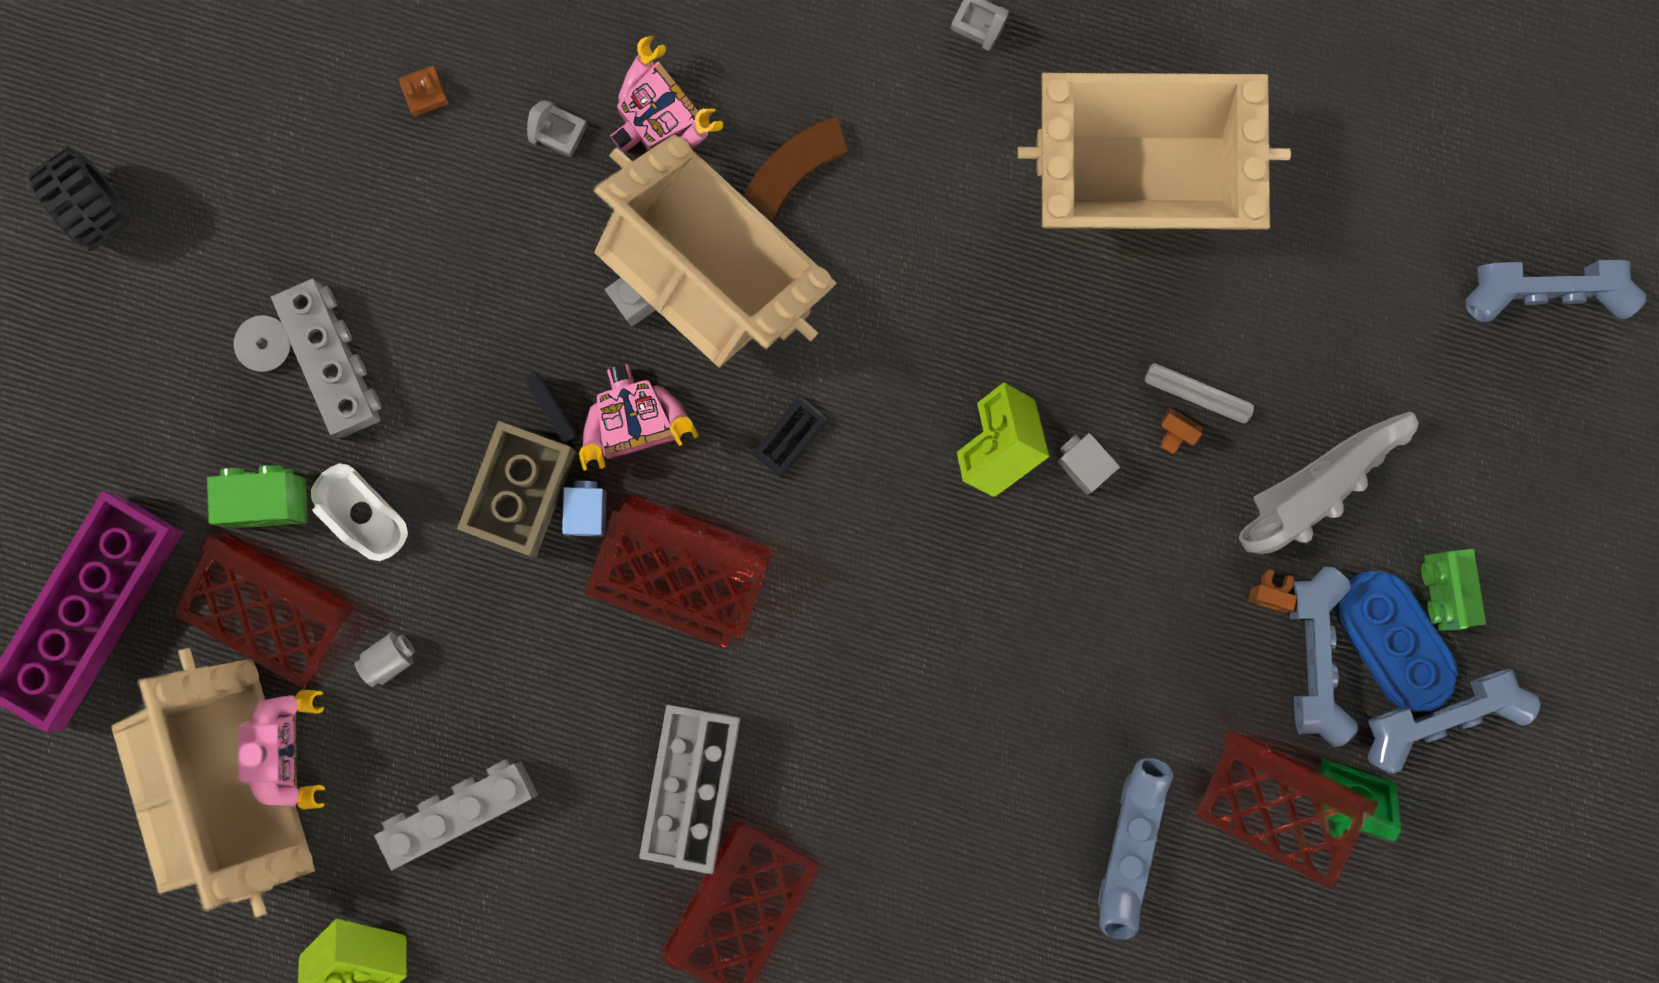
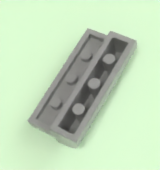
(690, 788)

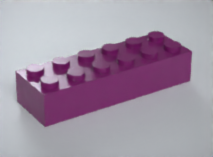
(83, 611)

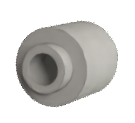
(385, 659)

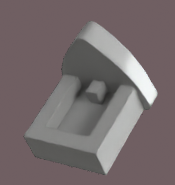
(980, 22)
(555, 128)

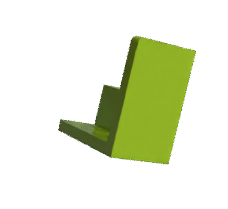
(1008, 446)
(354, 955)

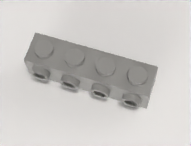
(326, 358)
(455, 815)

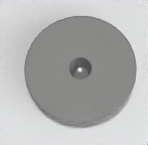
(261, 343)

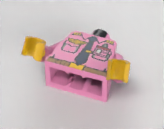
(657, 106)
(631, 418)
(269, 751)

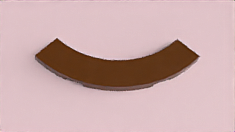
(792, 163)

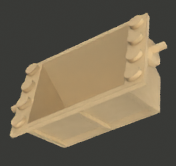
(1154, 151)
(705, 253)
(189, 793)

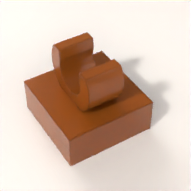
(423, 91)
(1179, 429)
(1272, 597)

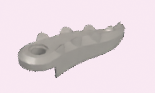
(1318, 489)

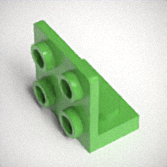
(1453, 590)

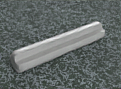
(1199, 393)

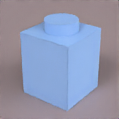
(584, 510)

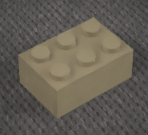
(517, 489)

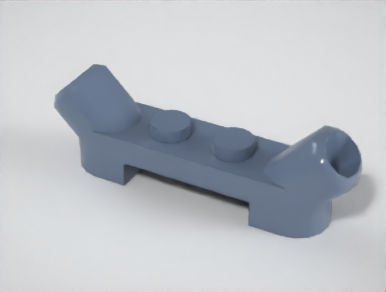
(1605, 280)
(1493, 693)
(1318, 711)
(1133, 848)

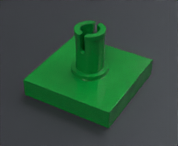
(1386, 817)

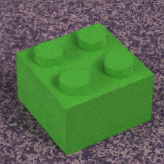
(257, 499)

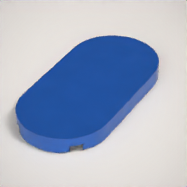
(1397, 642)

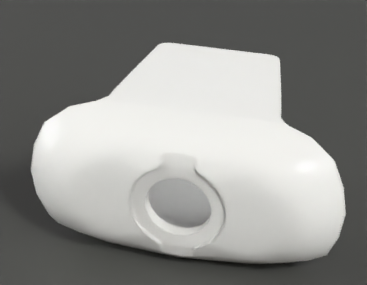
(334, 497)

